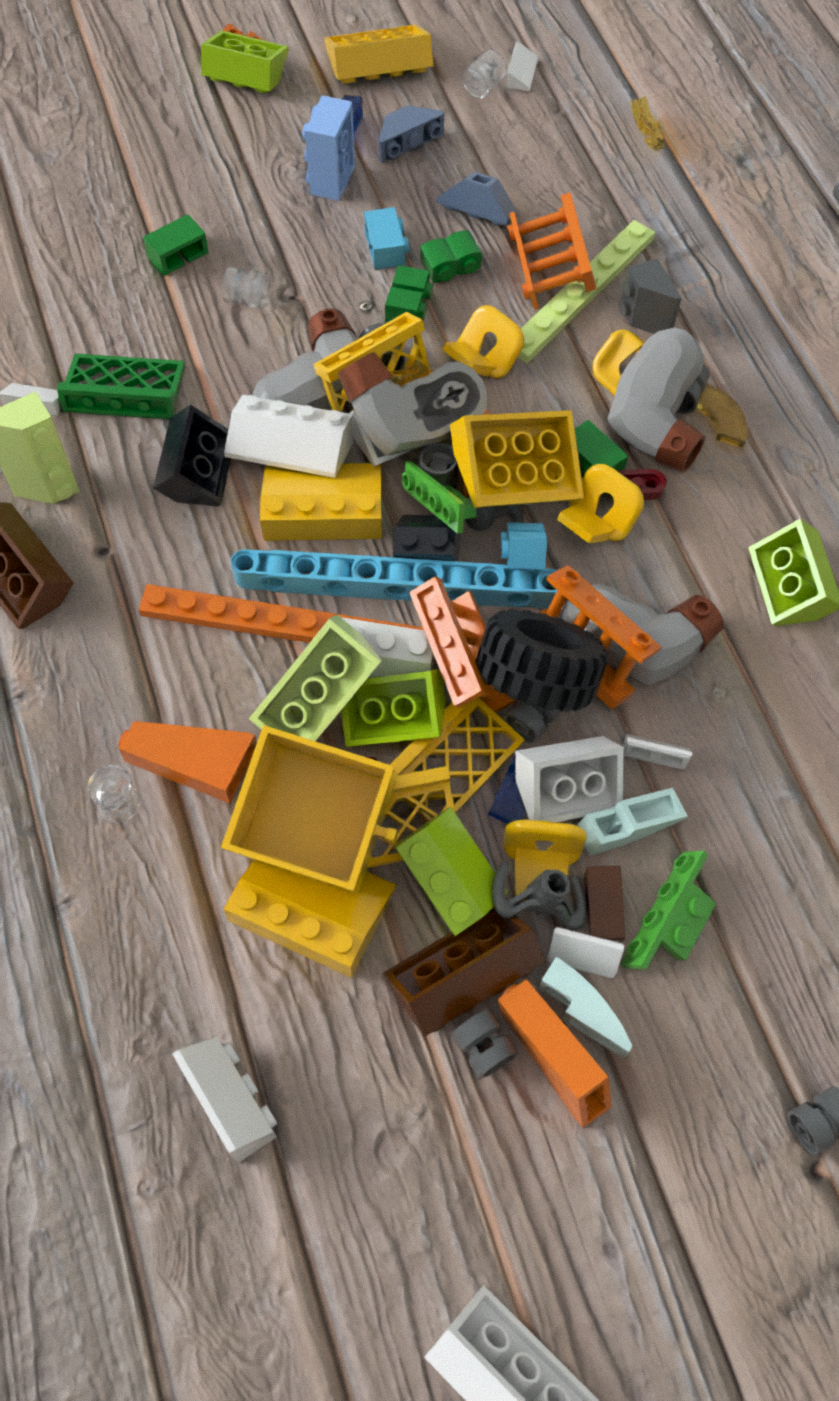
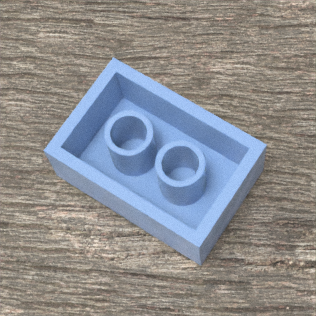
(329, 147)

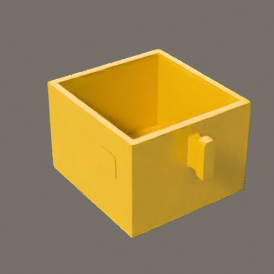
(311, 809)

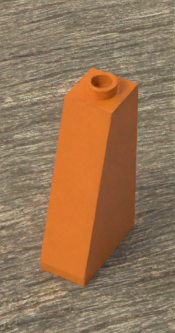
(192, 756)
(556, 1053)

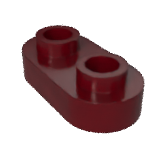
(645, 478)

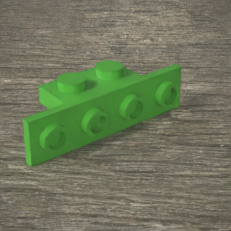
(439, 499)
(674, 917)

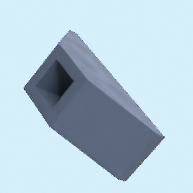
(409, 129)
(480, 198)

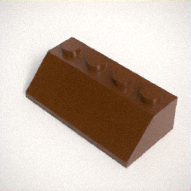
(29, 574)
(464, 970)

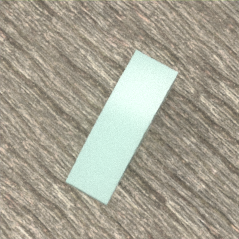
(631, 820)
(586, 1007)

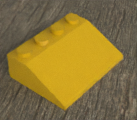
(379, 52)
(518, 457)
(321, 507)
(310, 915)

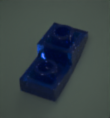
(508, 802)

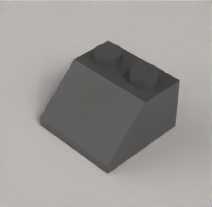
(649, 297)

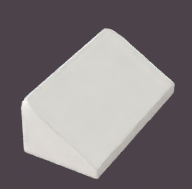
(521, 68)
(48, 396)
(656, 752)
(585, 952)

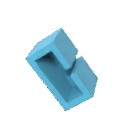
(385, 238)
(524, 545)

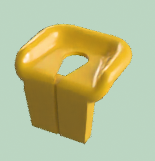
(611, 355)
(501, 356)
(618, 521)
(529, 861)

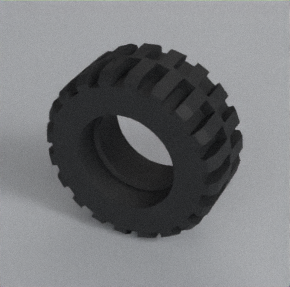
(541, 660)

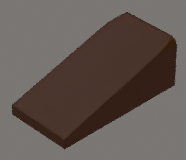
(605, 902)

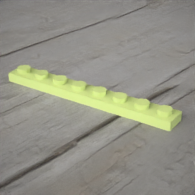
(573, 296)

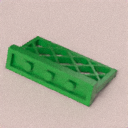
(123, 397)

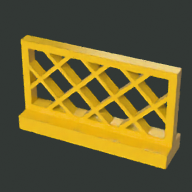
(379, 341)
(454, 716)
(407, 788)

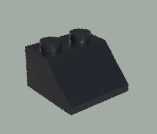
(425, 539)

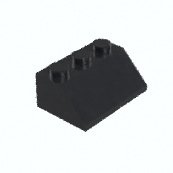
(193, 459)

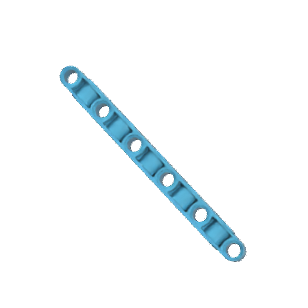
(390, 578)

